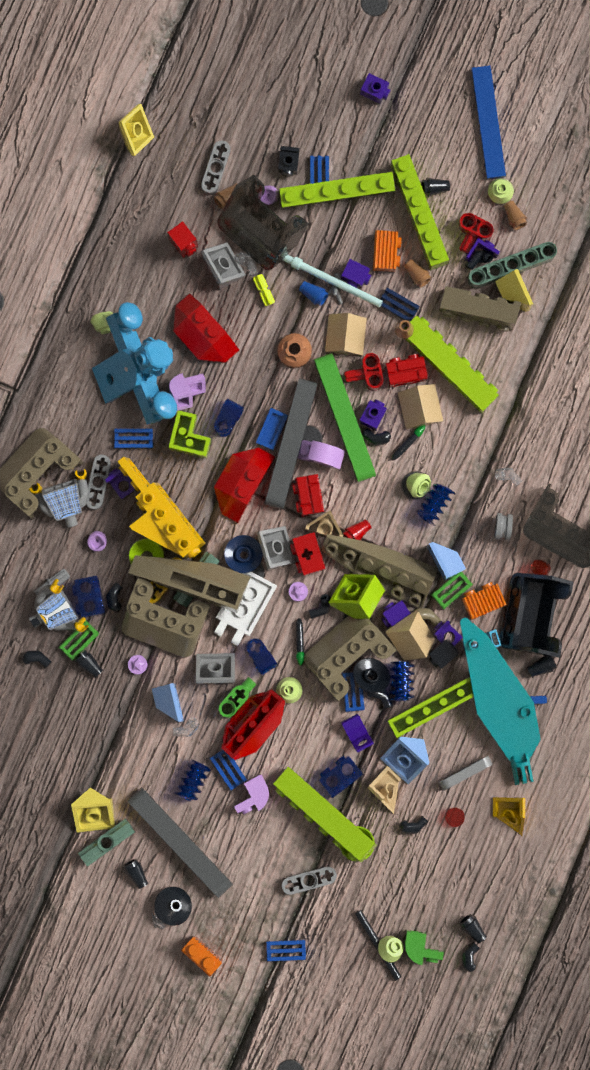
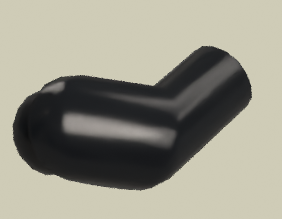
(323, 607)
(413, 828)

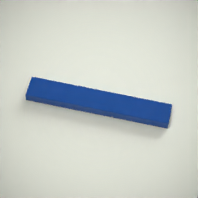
(488, 122)

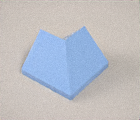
(446, 560)
(167, 701)
(406, 757)

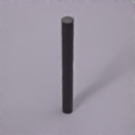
(375, 940)

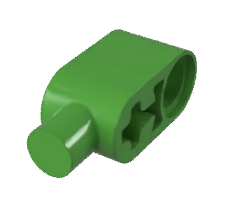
(247, 685)

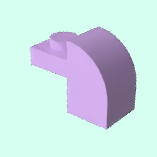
(185, 388)
(321, 453)
(259, 795)

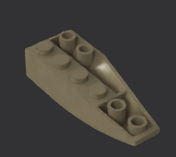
(398, 573)
(196, 579)

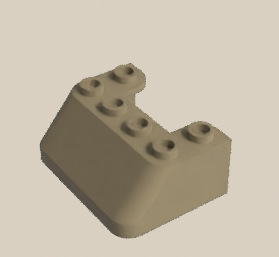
(29, 465)
(162, 626)
(341, 649)

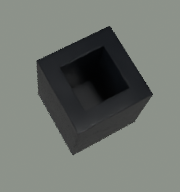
(443, 654)

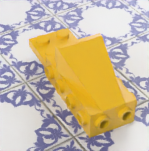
(154, 523)

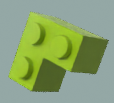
(184, 440)

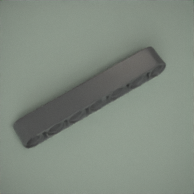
(291, 443)
(180, 842)

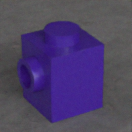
(375, 89)
(356, 274)
(373, 414)
(394, 613)

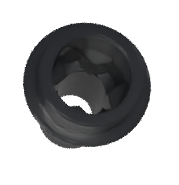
(435, 186)
(88, 663)
(542, 666)
(135, 872)
(472, 927)

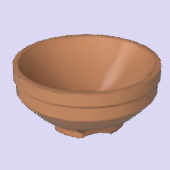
(297, 360)

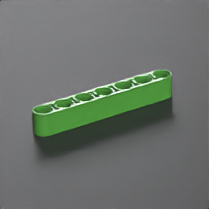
(345, 417)

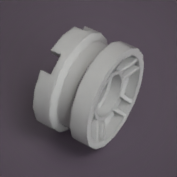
(503, 526)

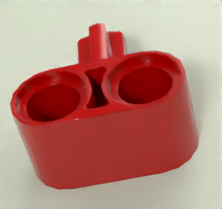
(473, 233)
(366, 373)

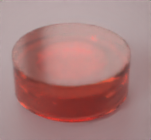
(540, 567)
(454, 817)

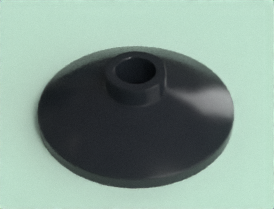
(376, 671)
(164, 909)

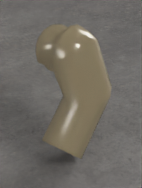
(427, 613)

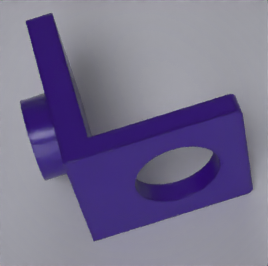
(484, 245)
(115, 478)
(445, 627)
(357, 732)

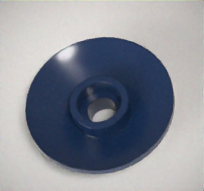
(239, 545)

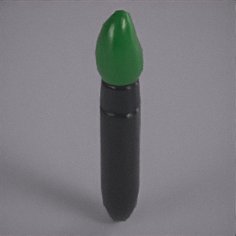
(408, 442)
(299, 642)

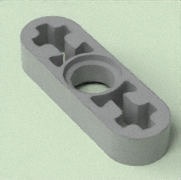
(216, 182)
(91, 494)
(465, 773)
(321, 872)

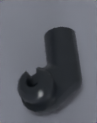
(479, 257)
(377, 439)
(112, 599)
(36, 656)
(383, 696)
(467, 957)

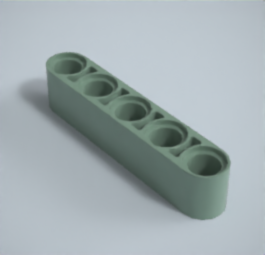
(518, 258)

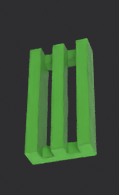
(439, 600)
(73, 635)

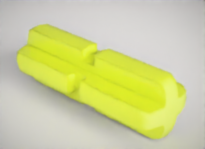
(262, 286)

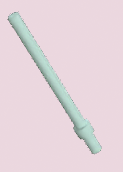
(298, 263)

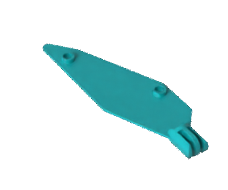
(501, 701)

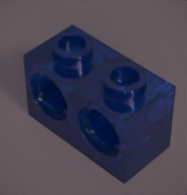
(94, 595)
(343, 780)

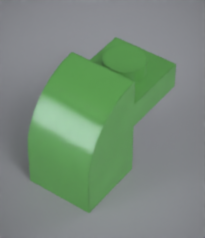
(416, 948)

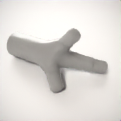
(335, 290)

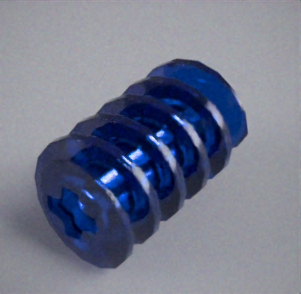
(435, 503)
(402, 681)
(192, 781)

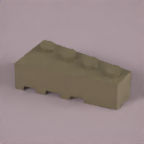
(479, 308)

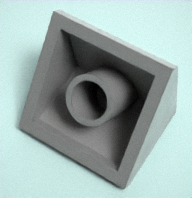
(222, 265)
(276, 547)
(215, 668)

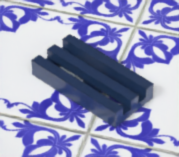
(401, 298)

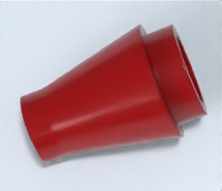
(358, 530)

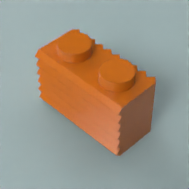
(385, 251)
(484, 601)
(202, 956)

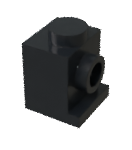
(288, 153)

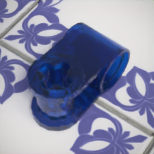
(230, 415)
(263, 659)

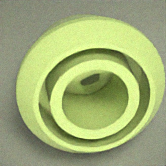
(500, 196)
(100, 323)
(418, 484)
(288, 683)
(390, 948)

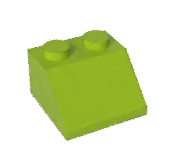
(357, 595)

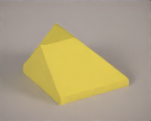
(135, 130)
(513, 289)
(93, 812)

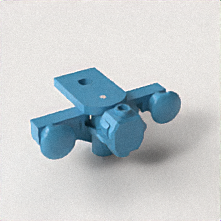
(136, 366)

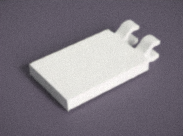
(251, 608)

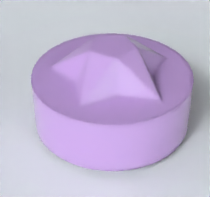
(270, 195)
(97, 541)
(298, 591)
(137, 664)

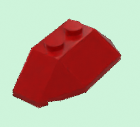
(202, 332)
(241, 480)
(253, 724)

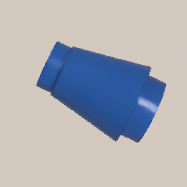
(314, 293)

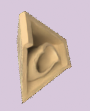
(324, 525)
(386, 788)

